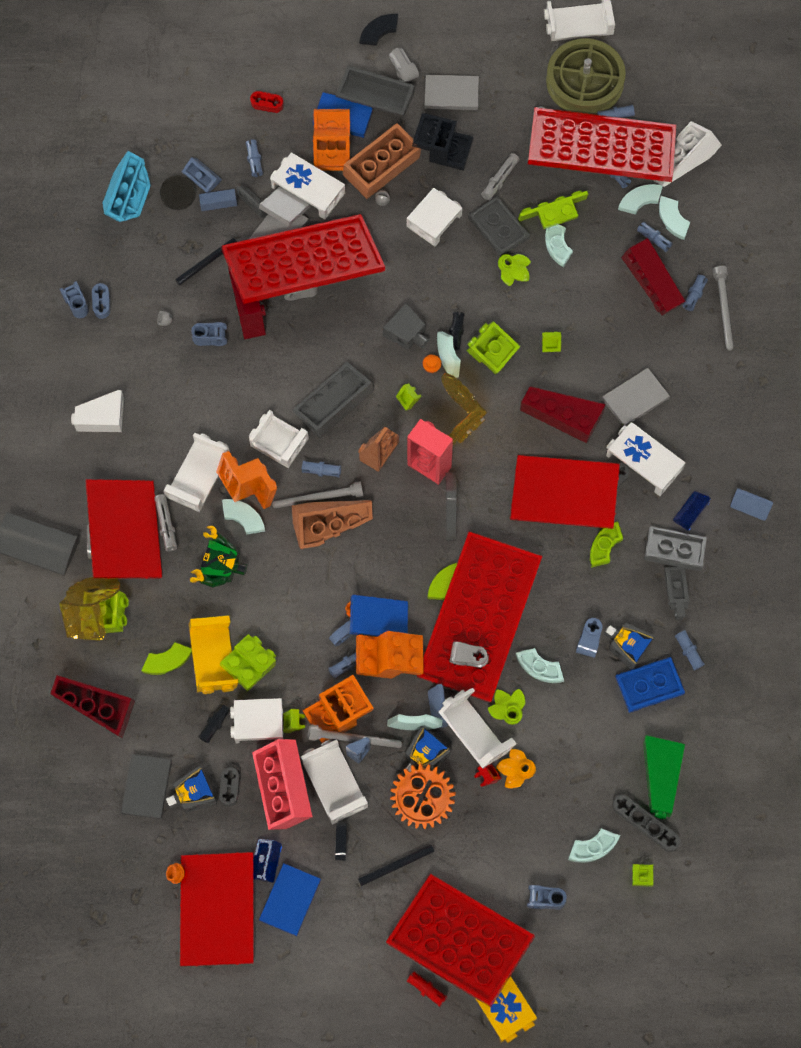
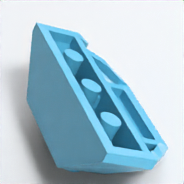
(127, 189)

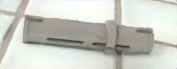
(500, 176)
(161, 502)

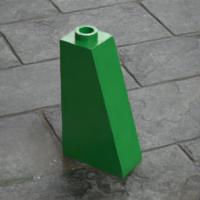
(662, 767)

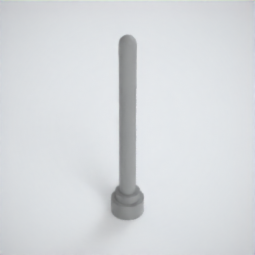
(720, 274)
(354, 490)
(316, 732)

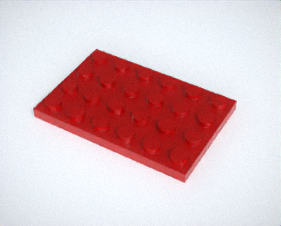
(460, 940)

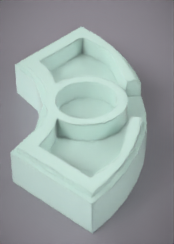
(640, 196)
(671, 217)
(556, 245)
(447, 354)
(244, 515)
(538, 667)
(414, 722)
(594, 848)

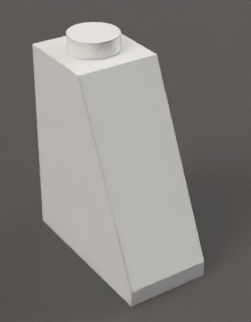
(100, 414)

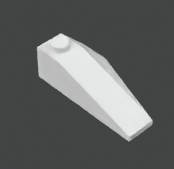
(692, 149)

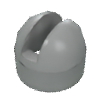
(380, 199)
(164, 318)

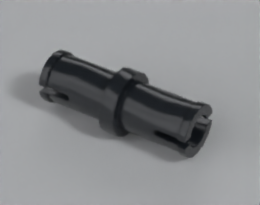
(457, 329)
(214, 723)

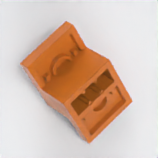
(331, 138)
(246, 479)
(389, 654)
(339, 707)

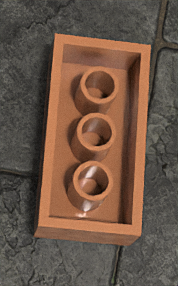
(381, 161)

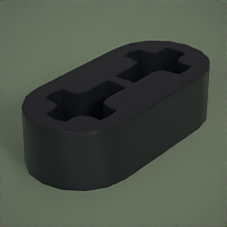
(341, 839)

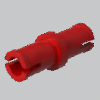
(427, 988)

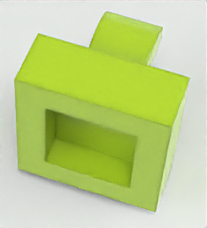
(551, 342)
(407, 396)
(291, 721)
(642, 875)

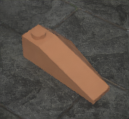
(378, 448)
(323, 520)

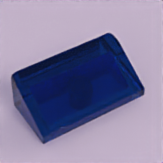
(691, 510)
(266, 860)

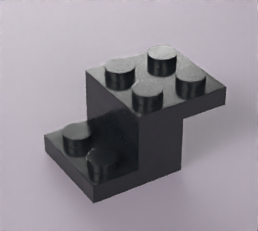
(442, 141)

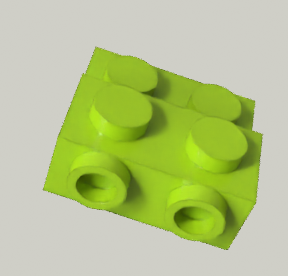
(492, 347)
(113, 612)
(249, 661)

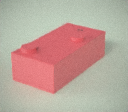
(429, 451)
(282, 784)

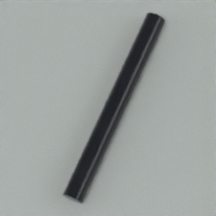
(202, 264)
(396, 865)

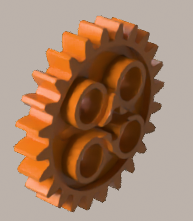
(406, 788)

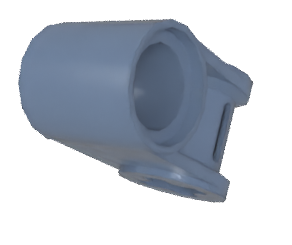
(74, 297)
(210, 334)
(589, 640)
(544, 897)

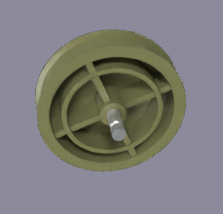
(585, 76)

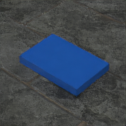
(359, 114)
(377, 615)
(650, 684)
(290, 899)

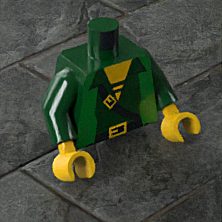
(218, 562)

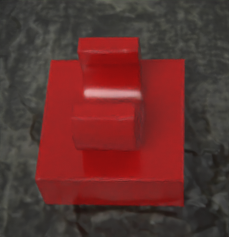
(489, 774)

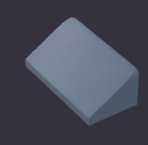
(201, 175)
(217, 200)
(751, 504)
(436, 698)
(358, 749)

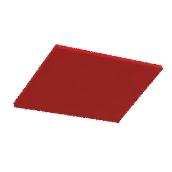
(565, 492)
(123, 529)
(217, 909)

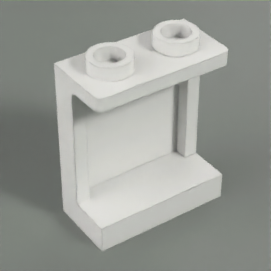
(433, 216)
(278, 439)
(257, 719)

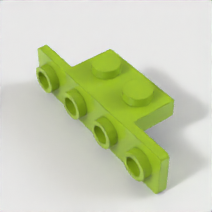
(556, 212)

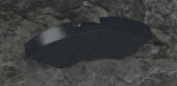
(378, 28)

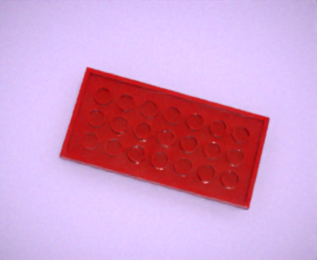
(602, 144)
(302, 258)
(482, 611)

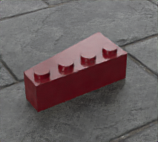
(653, 276)
(249, 314)
(564, 412)
(99, 705)

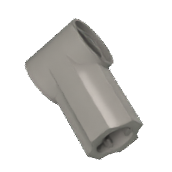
(404, 68)

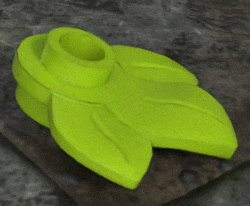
(516, 270)
(506, 704)

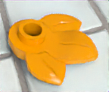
(513, 767)

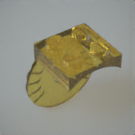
(468, 403)
(82, 609)

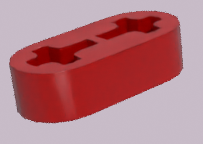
(266, 102)

